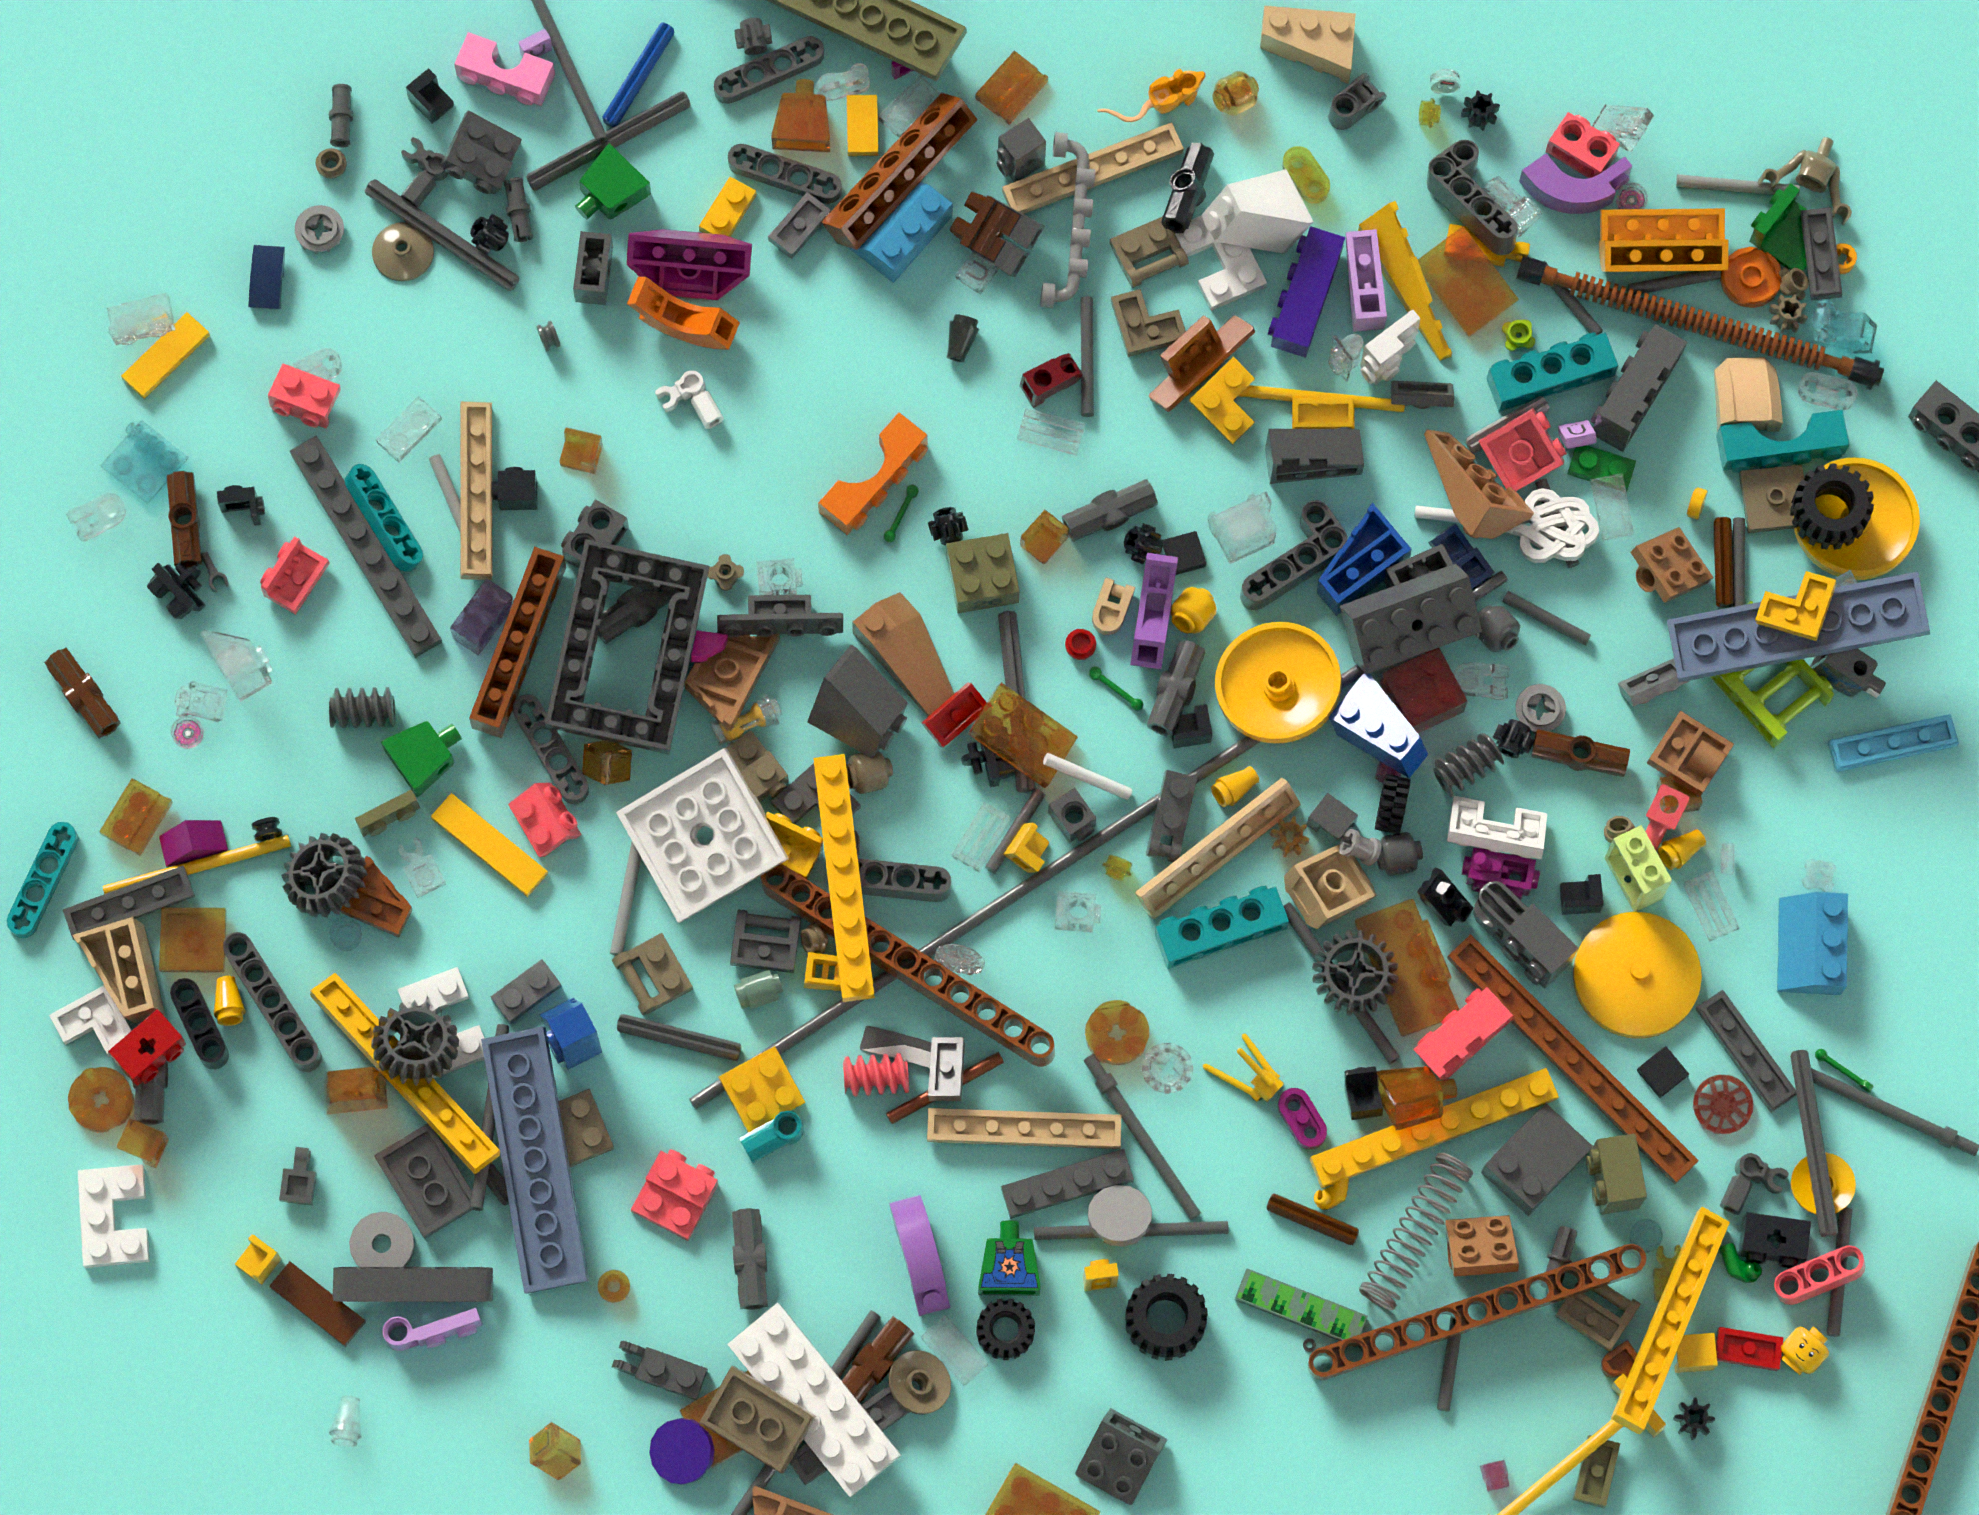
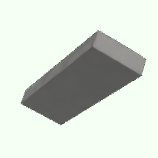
(1821, 253)

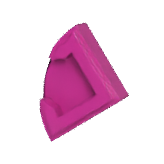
(707, 645)

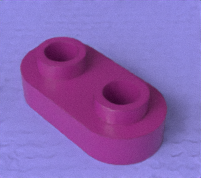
(1302, 1119)

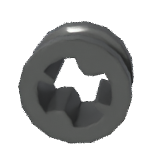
(548, 335)

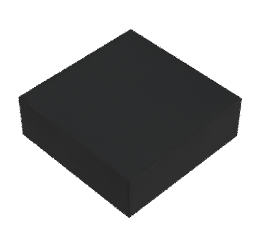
(1187, 549)
(1662, 1072)

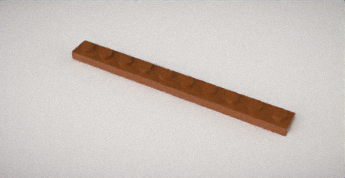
(1574, 1060)

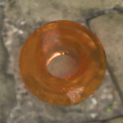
(606, 1279)

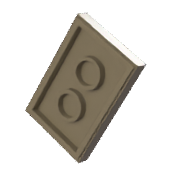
(757, 1419)

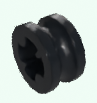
(266, 829)

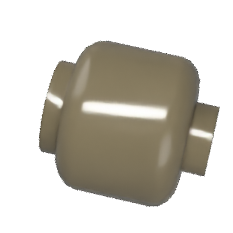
(868, 774)

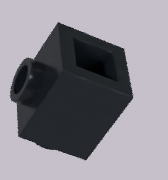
(516, 489)

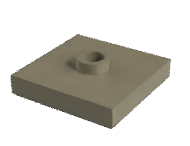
(1768, 497)

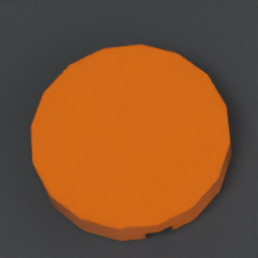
(1751, 277)

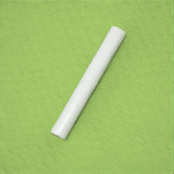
(1087, 776)

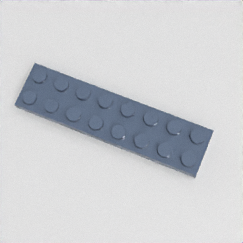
(1855, 619)
(535, 1160)

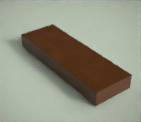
(317, 1304)

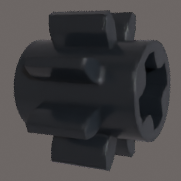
(1486, 105)
(489, 234)
(948, 525)
(1142, 541)
(1513, 738)
(1691, 1410)

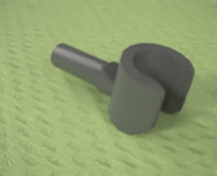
(213, 572)

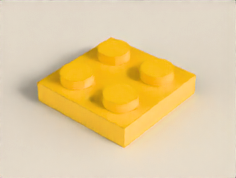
(761, 1089)

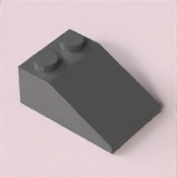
(1536, 1159)

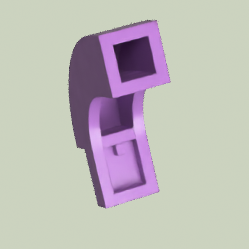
(1570, 194)
(1154, 611)
(920, 1255)

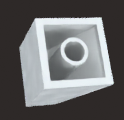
(1259, 213)

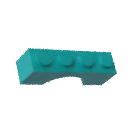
(1745, 447)

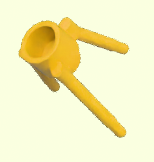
(1266, 1080)

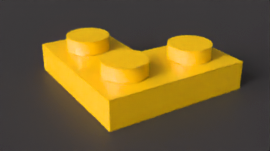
(1217, 401)
(1799, 616)

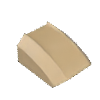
(1748, 393)
(1328, 887)

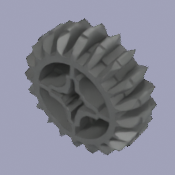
(333, 882)
(1367, 976)
(415, 1059)

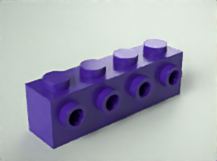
(1307, 291)

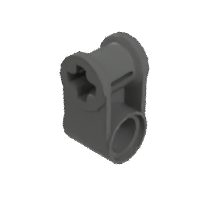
(1359, 98)

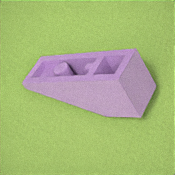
(1365, 281)

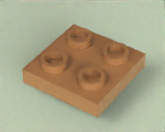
(1669, 566)
(1690, 753)
(1481, 1246)

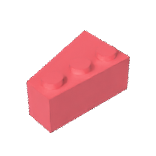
(1463, 1033)

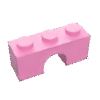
(526, 82)

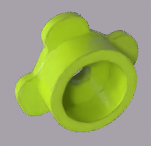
(1523, 327)

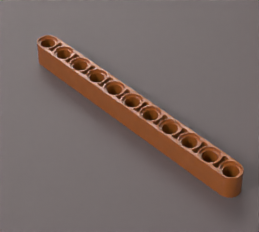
(917, 975)
(1488, 1300)
(1942, 1388)

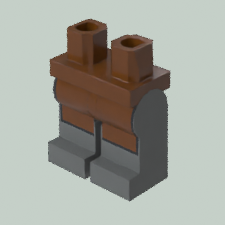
(989, 226)

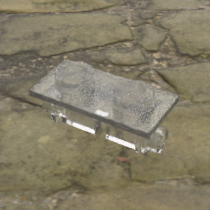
(1345, 354)

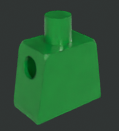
(611, 185)
(421, 754)

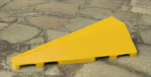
(1405, 274)

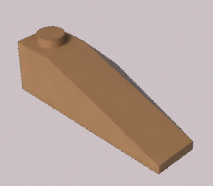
(1475, 496)
(903, 646)

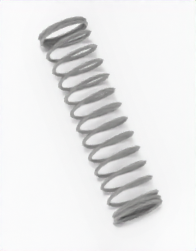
(1365, 1288)

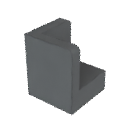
(1332, 817)

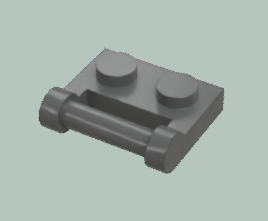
(763, 950)

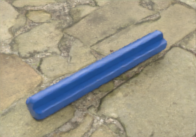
(638, 75)

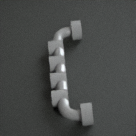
(1079, 236)

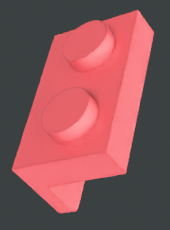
(303, 396)
(293, 575)
(544, 818)

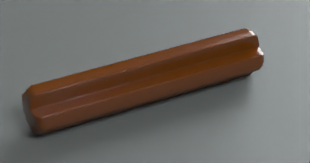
(1723, 562)
(1312, 1219)

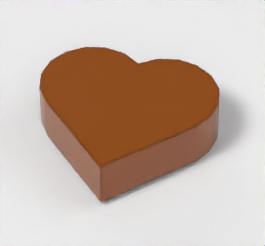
(1619, 1360)

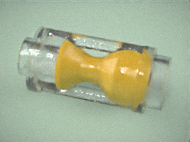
(761, 714)

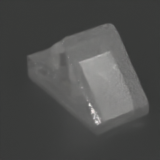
(1624, 123)

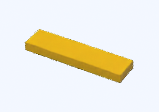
(489, 845)

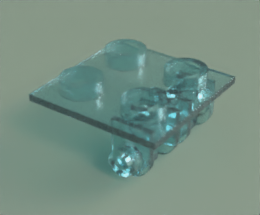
(144, 461)

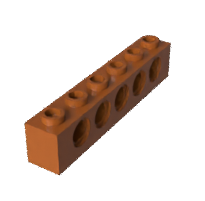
(899, 171)
(517, 642)

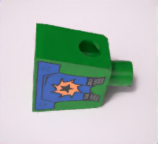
(1009, 1264)

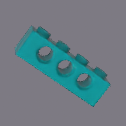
(1511, 393)
(1180, 951)

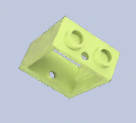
(1637, 858)

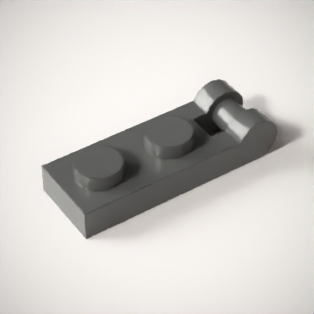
(1171, 815)

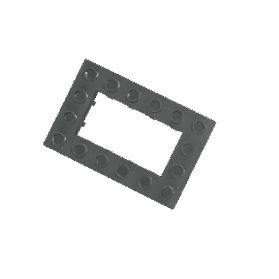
(598, 567)

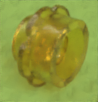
(1429, 113)
(1117, 868)

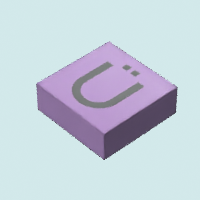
(536, 44)
(1577, 434)

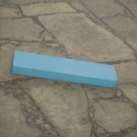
(1893, 743)

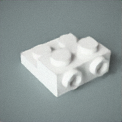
(1384, 353)

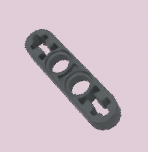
(771, 73)
(787, 168)
(548, 750)

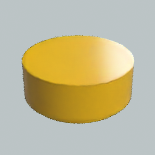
(1697, 503)

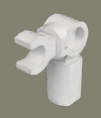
(692, 386)

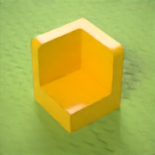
(1027, 848)
(258, 1260)
(1696, 1353)

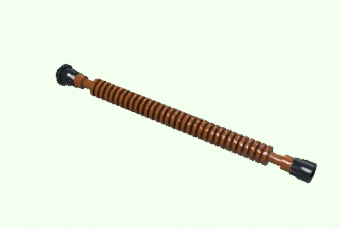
(1857, 369)

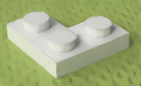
(91, 1012)

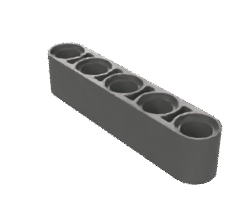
(267, 987)
(412, 1284)

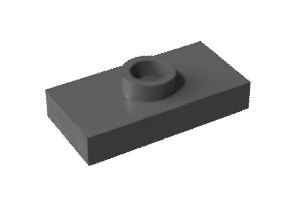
(1422, 394)

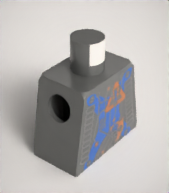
(1849, 672)

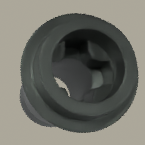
(961, 336)

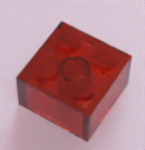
(1424, 690)

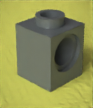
(1069, 803)

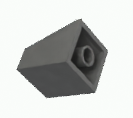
(858, 705)

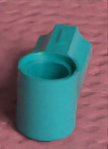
(768, 1137)

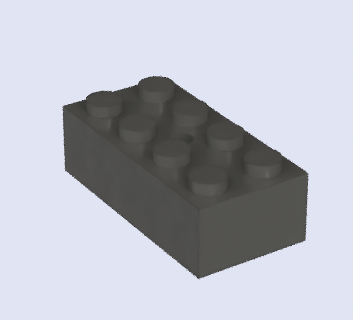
(1411, 618)

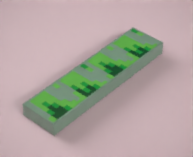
(1299, 1306)

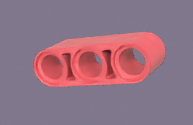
(1830, 1262)

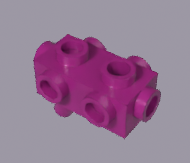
(1491, 866)

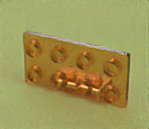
(1423, 988)

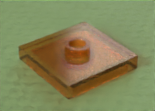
(192, 939)

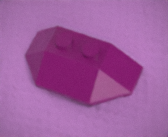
(689, 261)

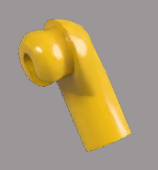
(1331, 1195)

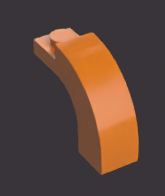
(687, 322)

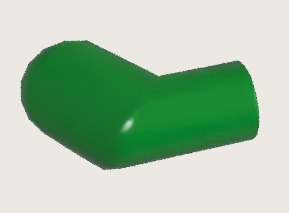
(1738, 1268)

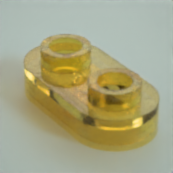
(1308, 175)

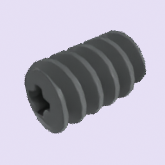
(361, 708)
(1466, 763)

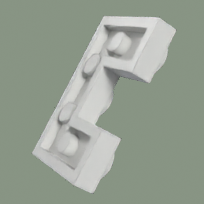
(1240, 273)
(1522, 838)
(443, 991)
(96, 1197)

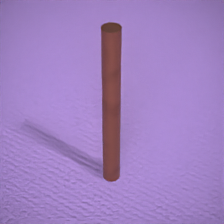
(923, 1100)

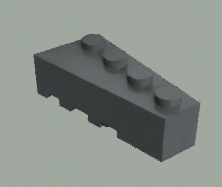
(1638, 386)

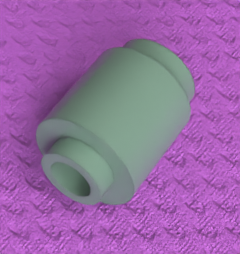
(758, 990)

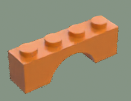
(849, 502)

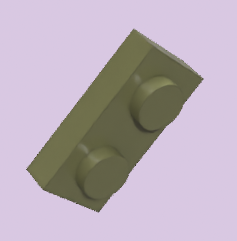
(377, 819)
(1596, 1475)

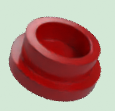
(1080, 644)

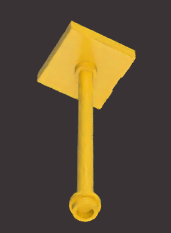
(1654, 1427)

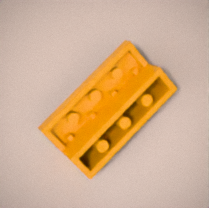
(1663, 240)

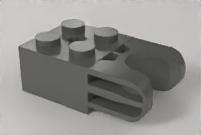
(1524, 933)

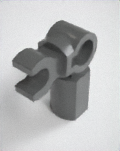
(424, 181)
(1749, 1168)

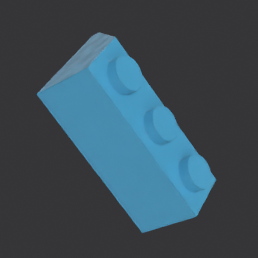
(906, 231)
(1813, 943)

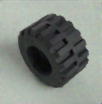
(1840, 484)
(1172, 1290)

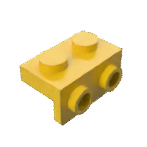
(800, 844)

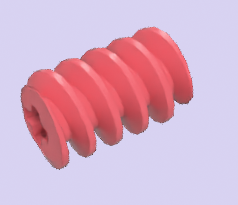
(875, 1074)

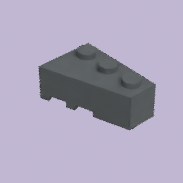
(1313, 454)

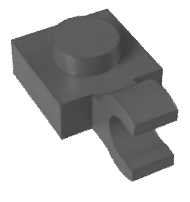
(298, 1183)

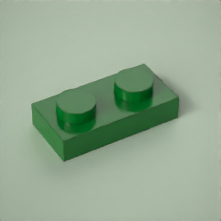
(1595, 463)

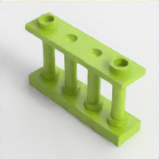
(1752, 702)

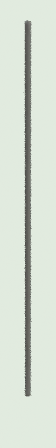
(1038, 878)

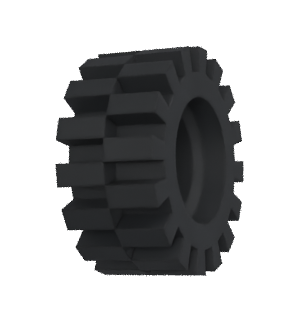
(1392, 804)
(1010, 1348)

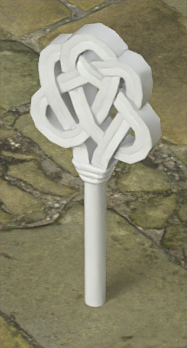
(1543, 524)

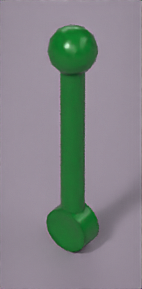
(912, 492)
(1096, 674)
(1821, 1055)

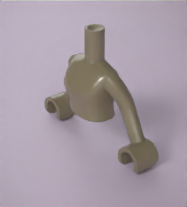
(1814, 175)

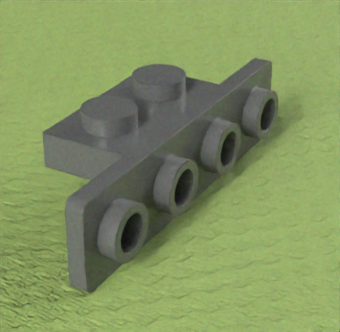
(780, 615)

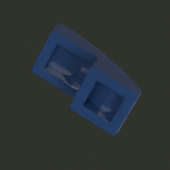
(266, 277)
(1463, 554)

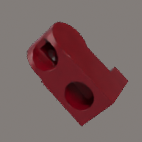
(1050, 378)

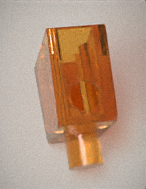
(802, 120)
(355, 1090)
(1413, 1095)

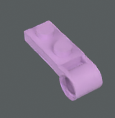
(432, 1333)

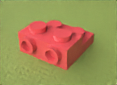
(1523, 450)
(675, 1194)

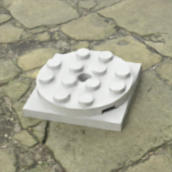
(666, 830)

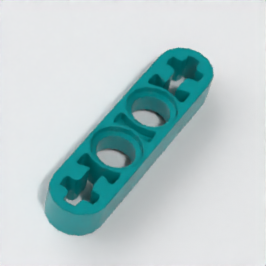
(387, 516)
(38, 878)

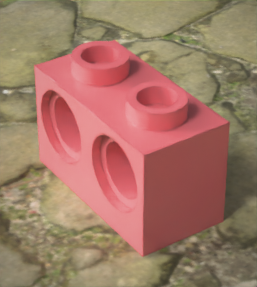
(1577, 153)

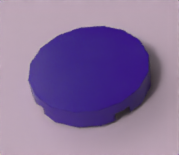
(681, 1451)

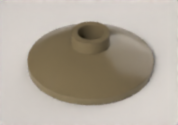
(405, 264)
(928, 1373)

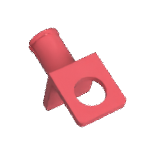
(1660, 820)

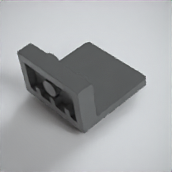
(1120, 1456)

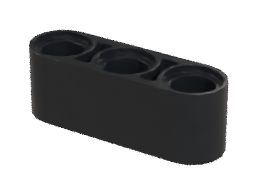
(191, 1011)

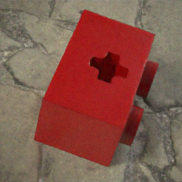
(157, 1034)

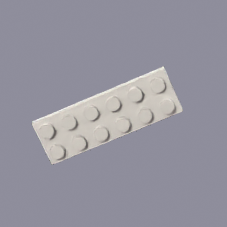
(843, 1431)

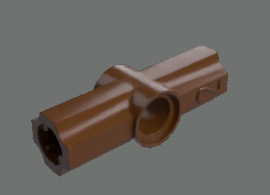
(183, 502)
(82, 692)
(1600, 758)
(876, 1358)

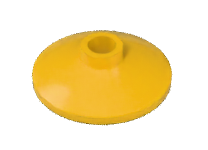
(1841, 1181)

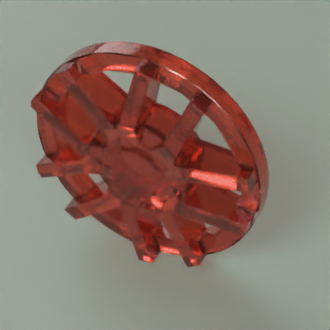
(1723, 1104)

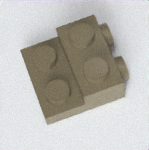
(758, 767)

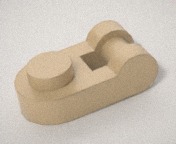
(1109, 616)

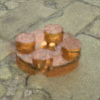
(1128, 1019)
(109, 1115)

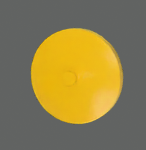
(1888, 533)
(1278, 682)
(1637, 975)

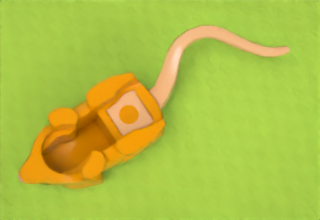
(1167, 94)

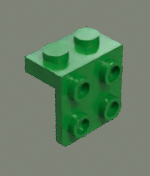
(1781, 229)

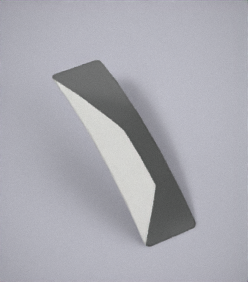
(890, 1043)

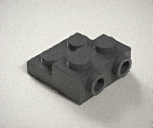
(481, 153)

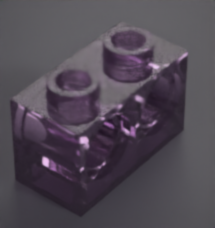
(482, 617)

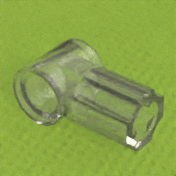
(1521, 209)

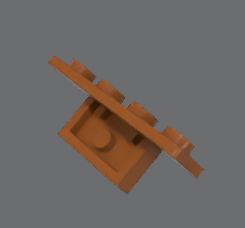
(1196, 357)

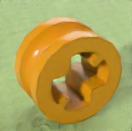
(1851, 257)

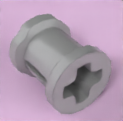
(1360, 847)

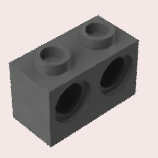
(589, 515)

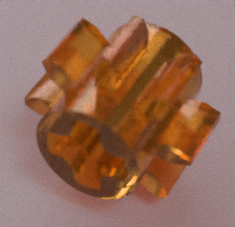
(1280, 836)

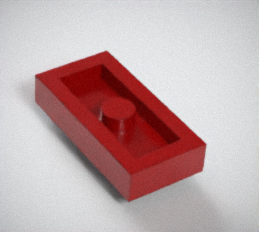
(955, 715)
(1748, 1348)

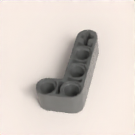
(1495, 229)
(1290, 562)
(893, 870)

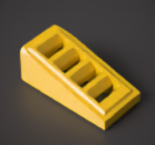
(822, 983)

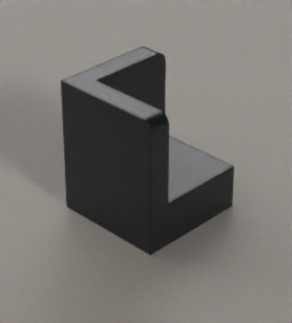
(428, 96)
(1193, 728)
(1582, 896)

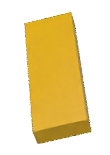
(165, 355)

